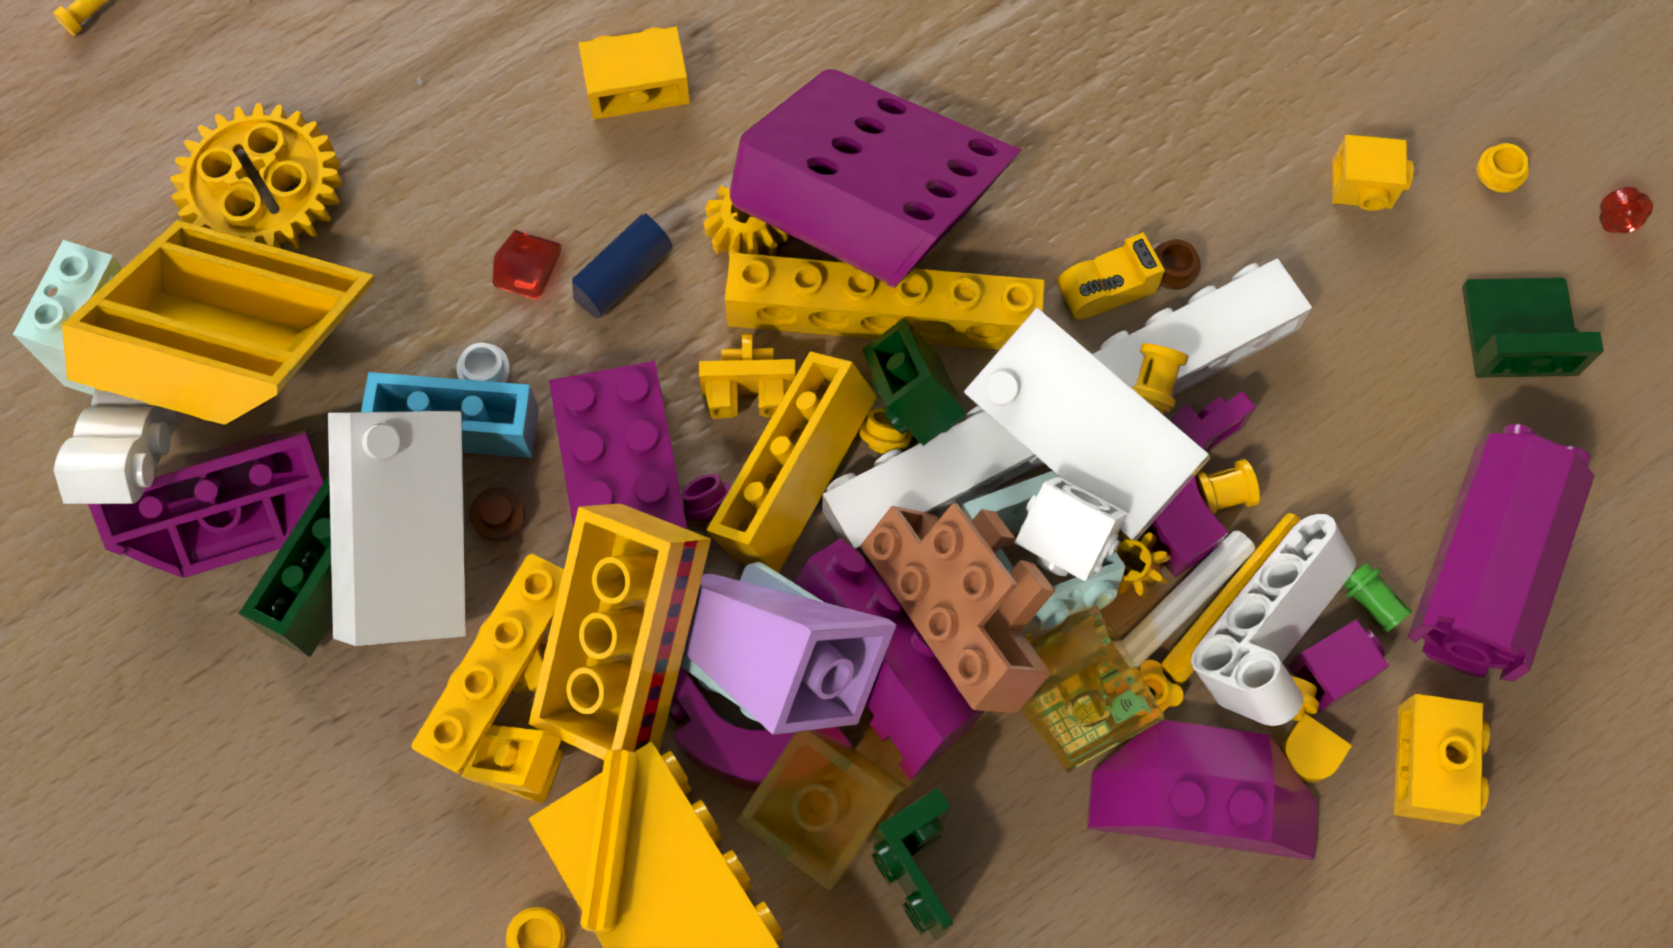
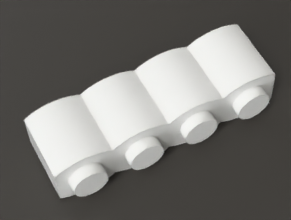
(114, 450)

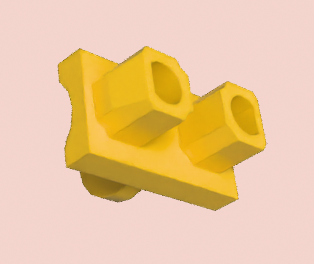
(745, 373)

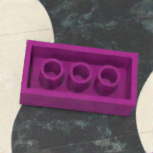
(617, 441)

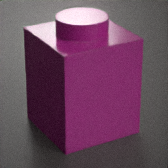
(1341, 663)

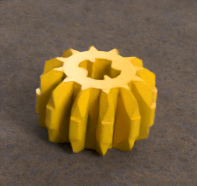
(737, 230)

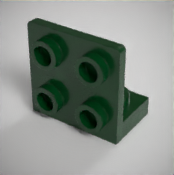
(1526, 329)
(914, 830)

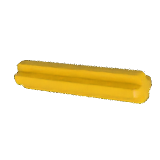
(609, 841)

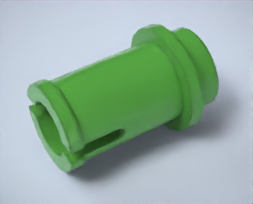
(1376, 597)

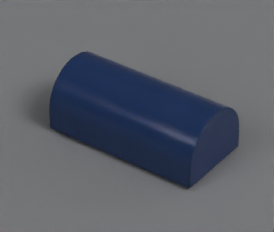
(620, 266)

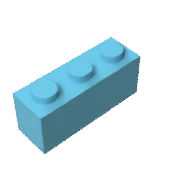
(494, 415)

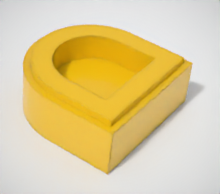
(1314, 750)

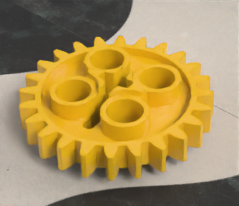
(299, 158)

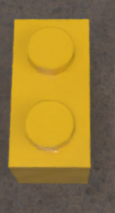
(634, 72)

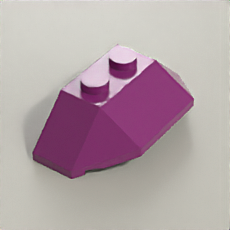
(216, 505)
(1205, 791)

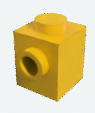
(1370, 172)

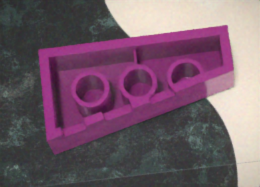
(912, 692)

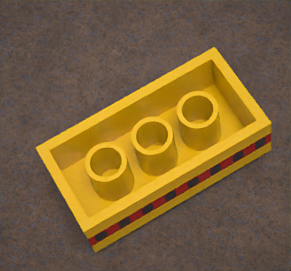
(618, 629)

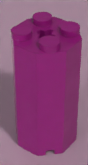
(1503, 554)

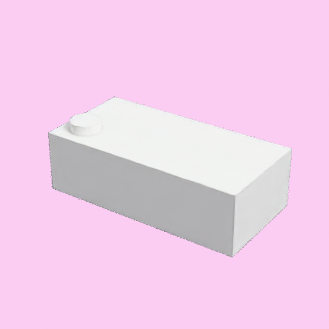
(1086, 422)
(396, 526)

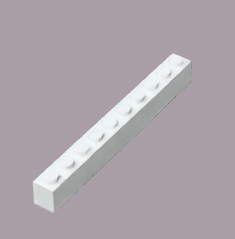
(983, 456)

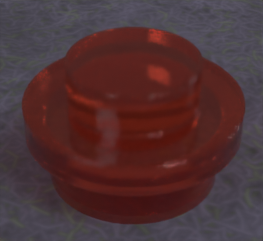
(1625, 210)

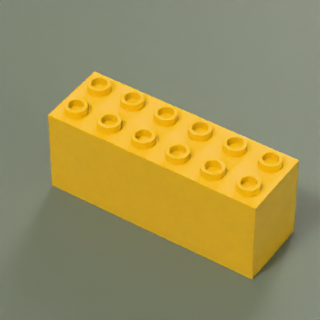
(673, 876)

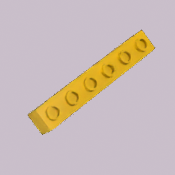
(850, 303)

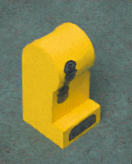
(1111, 278)

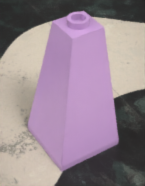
(785, 654)

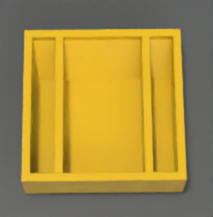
(207, 322)

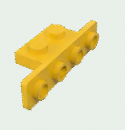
(491, 666)

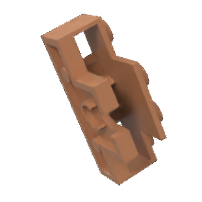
(965, 599)

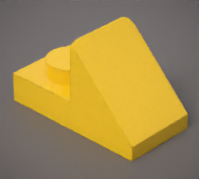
(516, 761)

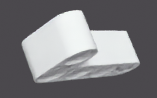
(1259, 629)

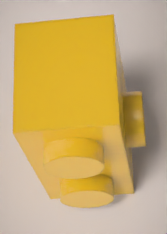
(1440, 759)

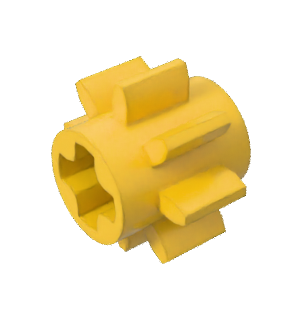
(1147, 555)

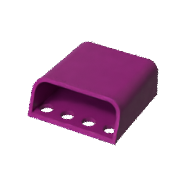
(863, 173)

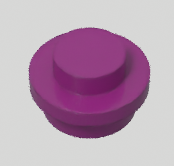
(704, 497)

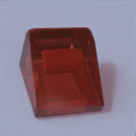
(525, 264)

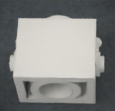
(1070, 529)

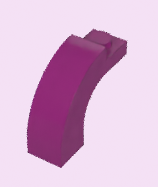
(1187, 525)
(724, 750)

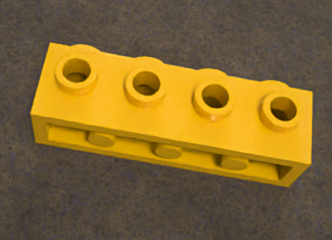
(793, 462)

